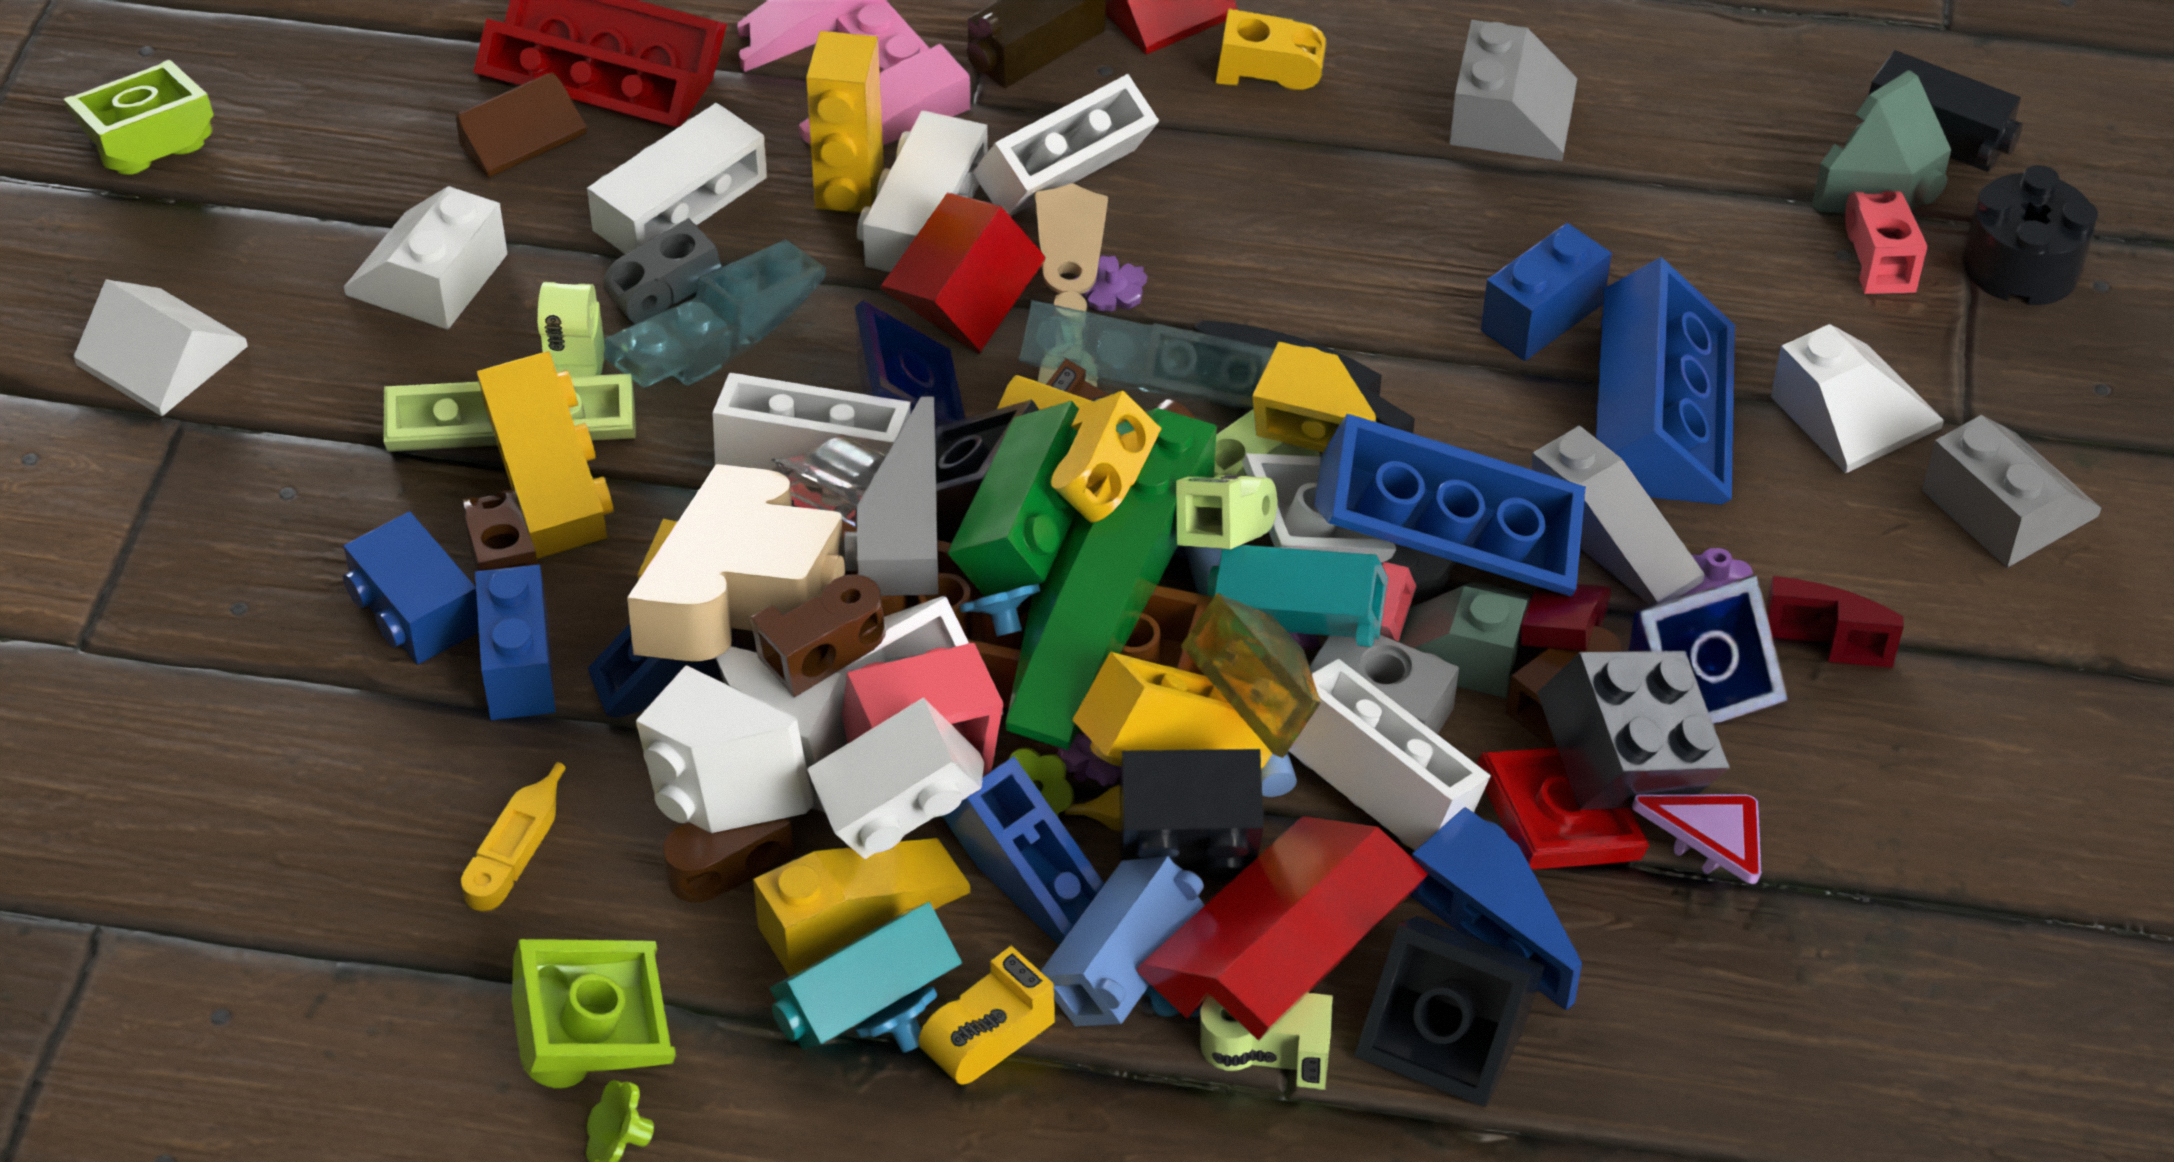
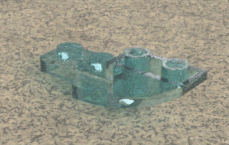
(726, 318)
(1144, 356)

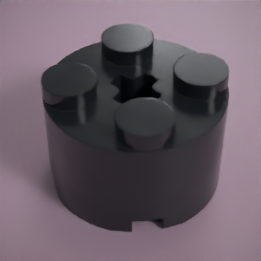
(2029, 236)

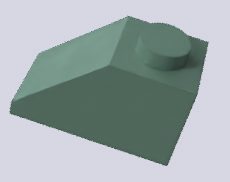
(1891, 150)
(1473, 630)

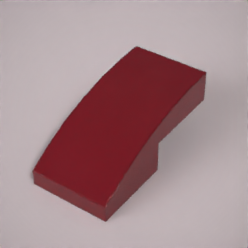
(1564, 620)
(1851, 624)

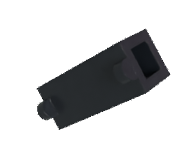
(1972, 114)

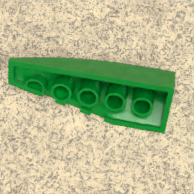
(1103, 583)

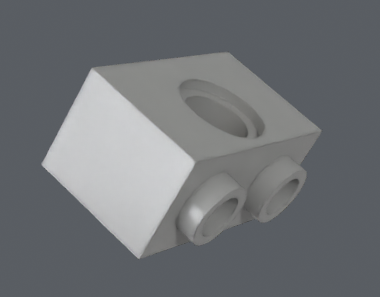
(1409, 677)

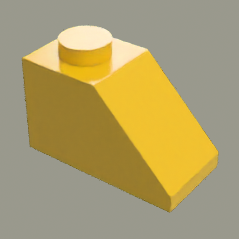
(1305, 397)

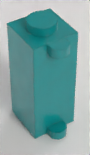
(1306, 588)
(863, 977)

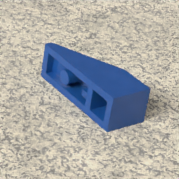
(1026, 849)
(1490, 893)

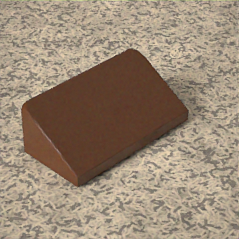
(519, 125)

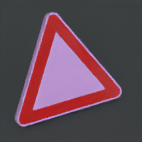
(1715, 825)

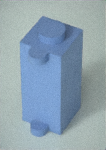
(1115, 934)

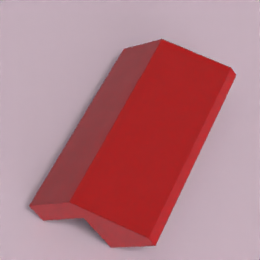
(607, 53)
(1284, 922)

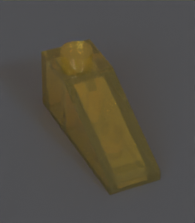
(1255, 670)

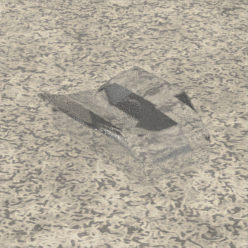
(832, 475)

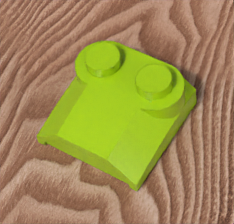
(144, 117)
(587, 1008)

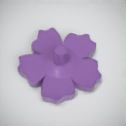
(1115, 286)
(1086, 763)

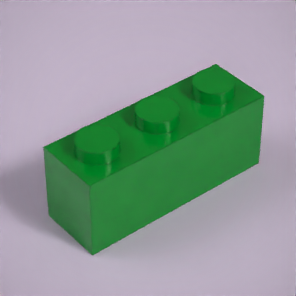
(1016, 513)

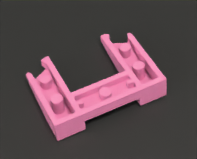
(909, 71)

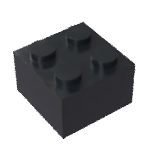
(1631, 727)
(1193, 808)

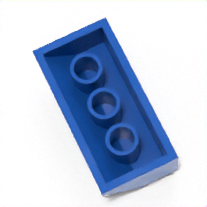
(1667, 385)
(1452, 503)

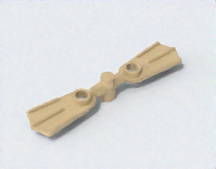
(1071, 239)

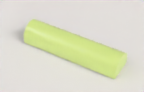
(456, 416)

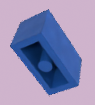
(1545, 291)
(411, 588)
(515, 642)

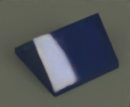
(905, 364)
(1725, 644)

